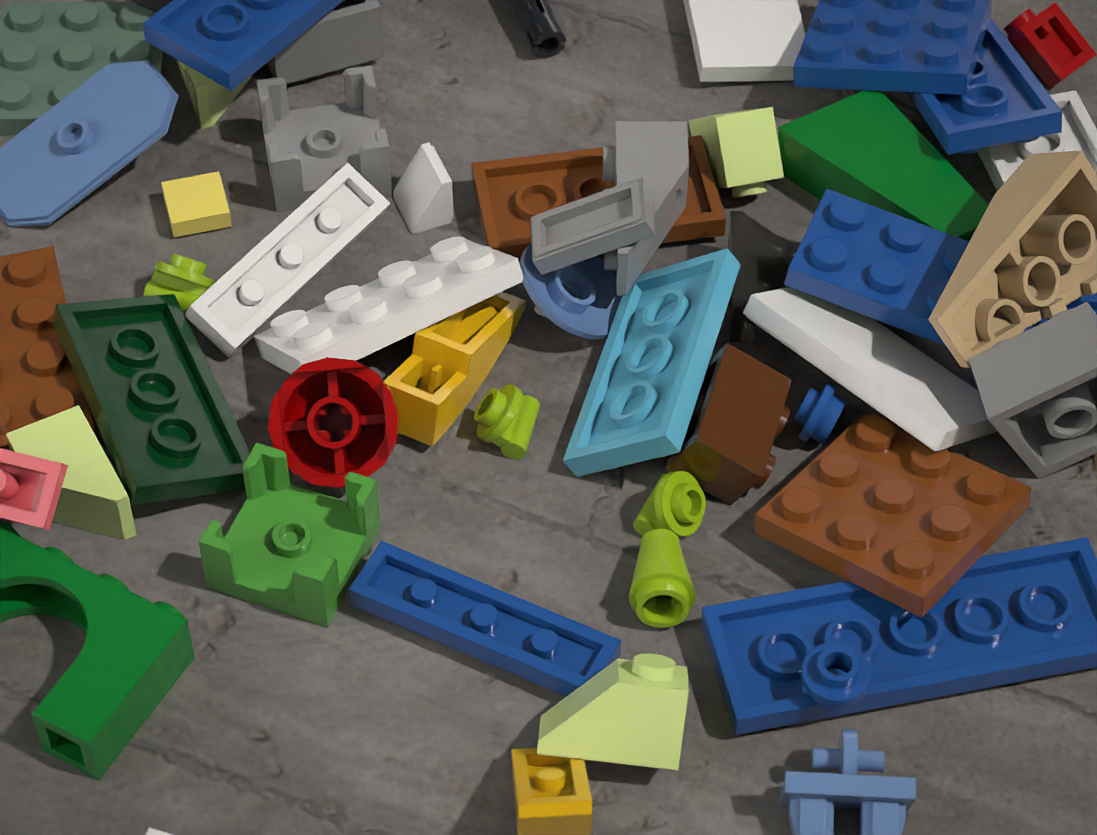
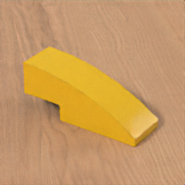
(451, 364)

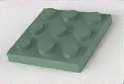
(58, 47)

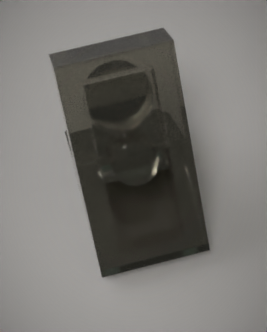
(762, 269)

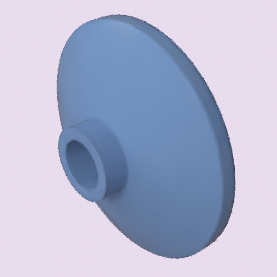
(574, 297)

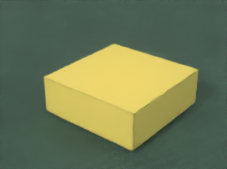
(196, 204)

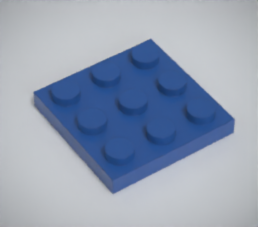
(893, 45)

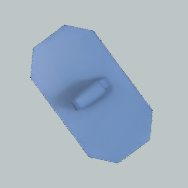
(83, 142)

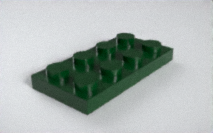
(153, 397)

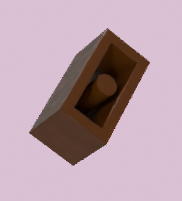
(734, 425)

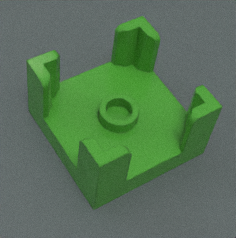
(291, 543)

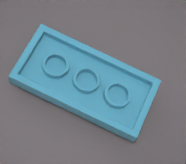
(653, 365)

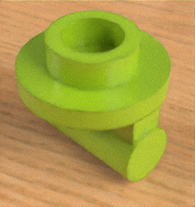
(179, 277)
(507, 420)
(673, 505)

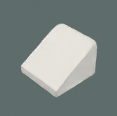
(425, 192)

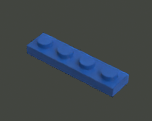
(481, 620)

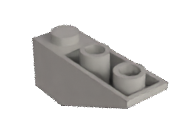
(661, 157)

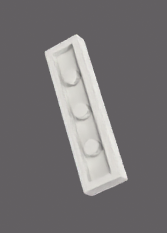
(287, 260)

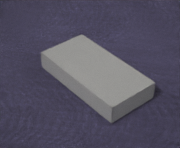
(592, 226)

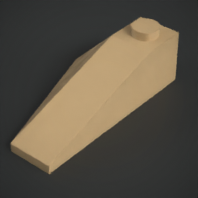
(1025, 256)

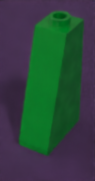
(881, 159)

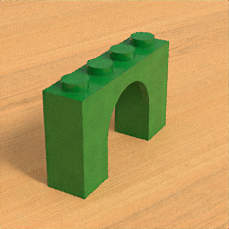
(126, 663)

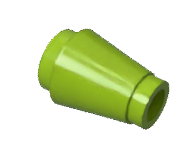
(661, 581)

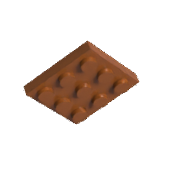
(893, 513)

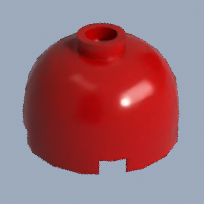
(334, 421)

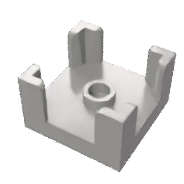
(316, 142)

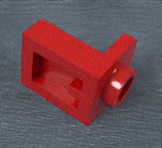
(1049, 44)

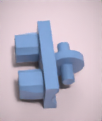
(815, 795)

